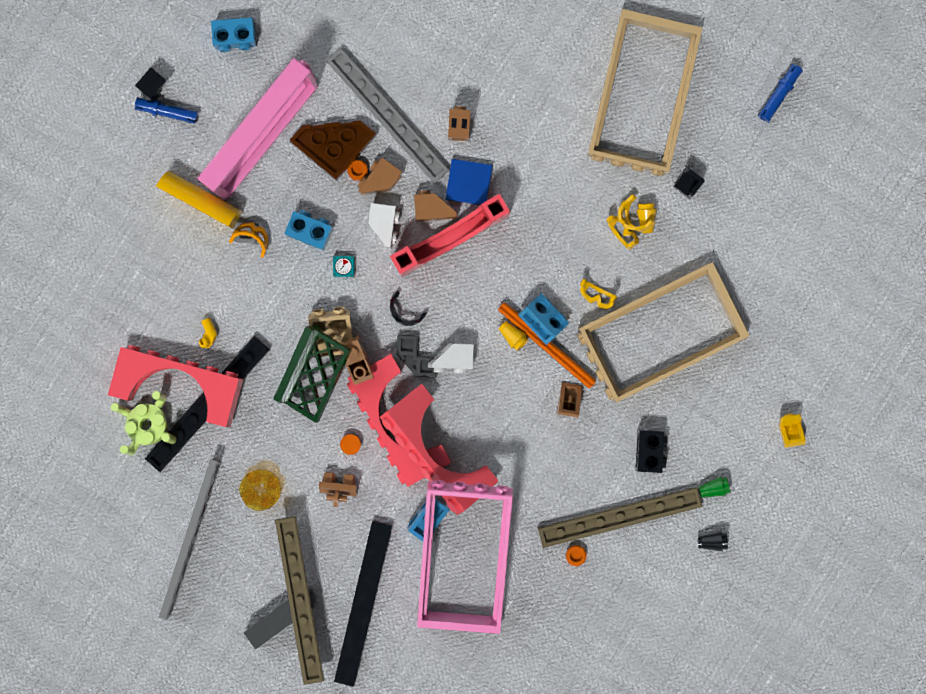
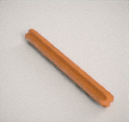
(550, 348)

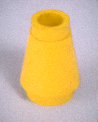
(645, 213)
(513, 336)

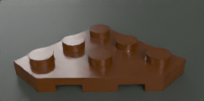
(333, 144)

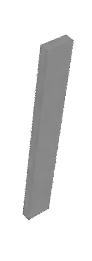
(387, 115)
(189, 539)

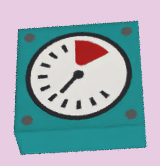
(343, 266)

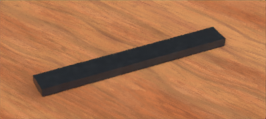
(197, 413)
(363, 603)

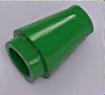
(715, 488)

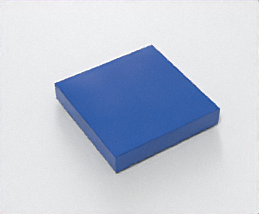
(468, 182)

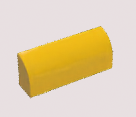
(199, 199)

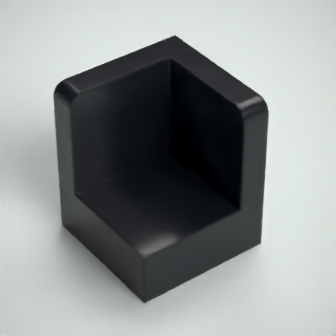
(151, 83)
(689, 183)

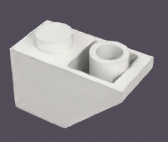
(382, 222)
(453, 357)

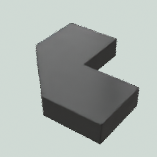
(407, 351)

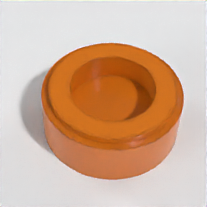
(357, 170)
(350, 444)
(575, 555)

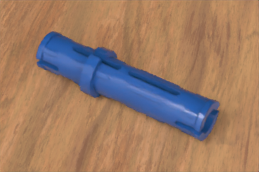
(785, 85)
(157, 108)

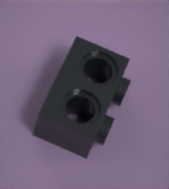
(643, 451)

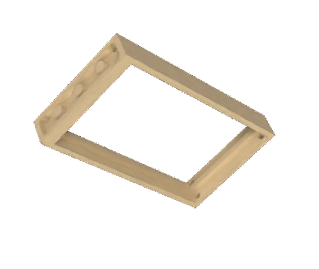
(663, 25)
(595, 357)

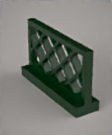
(297, 366)

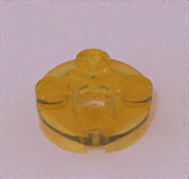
(249, 494)

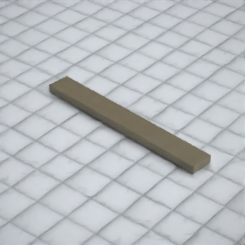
(620, 517)
(299, 600)

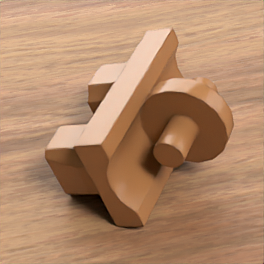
(329, 487)

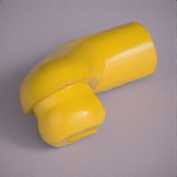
(210, 334)

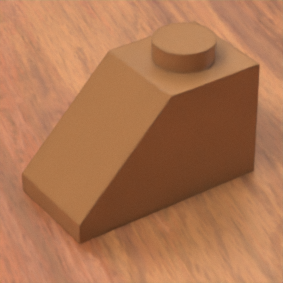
(431, 207)

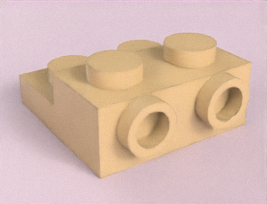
(334, 324)

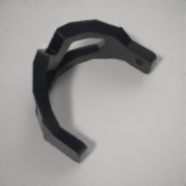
(402, 322)

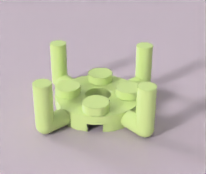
(135, 419)

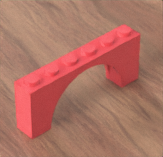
(479, 220)
(219, 389)
(369, 397)
(405, 424)

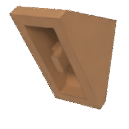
(569, 400)

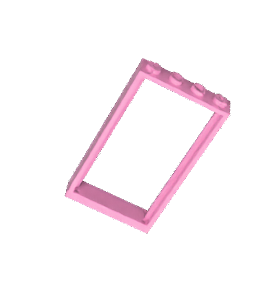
(259, 129)
(459, 621)

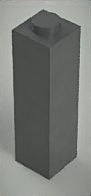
(273, 623)

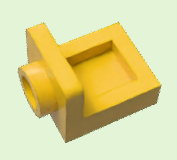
(791, 430)

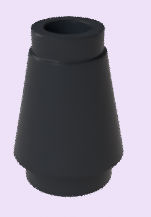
(714, 541)

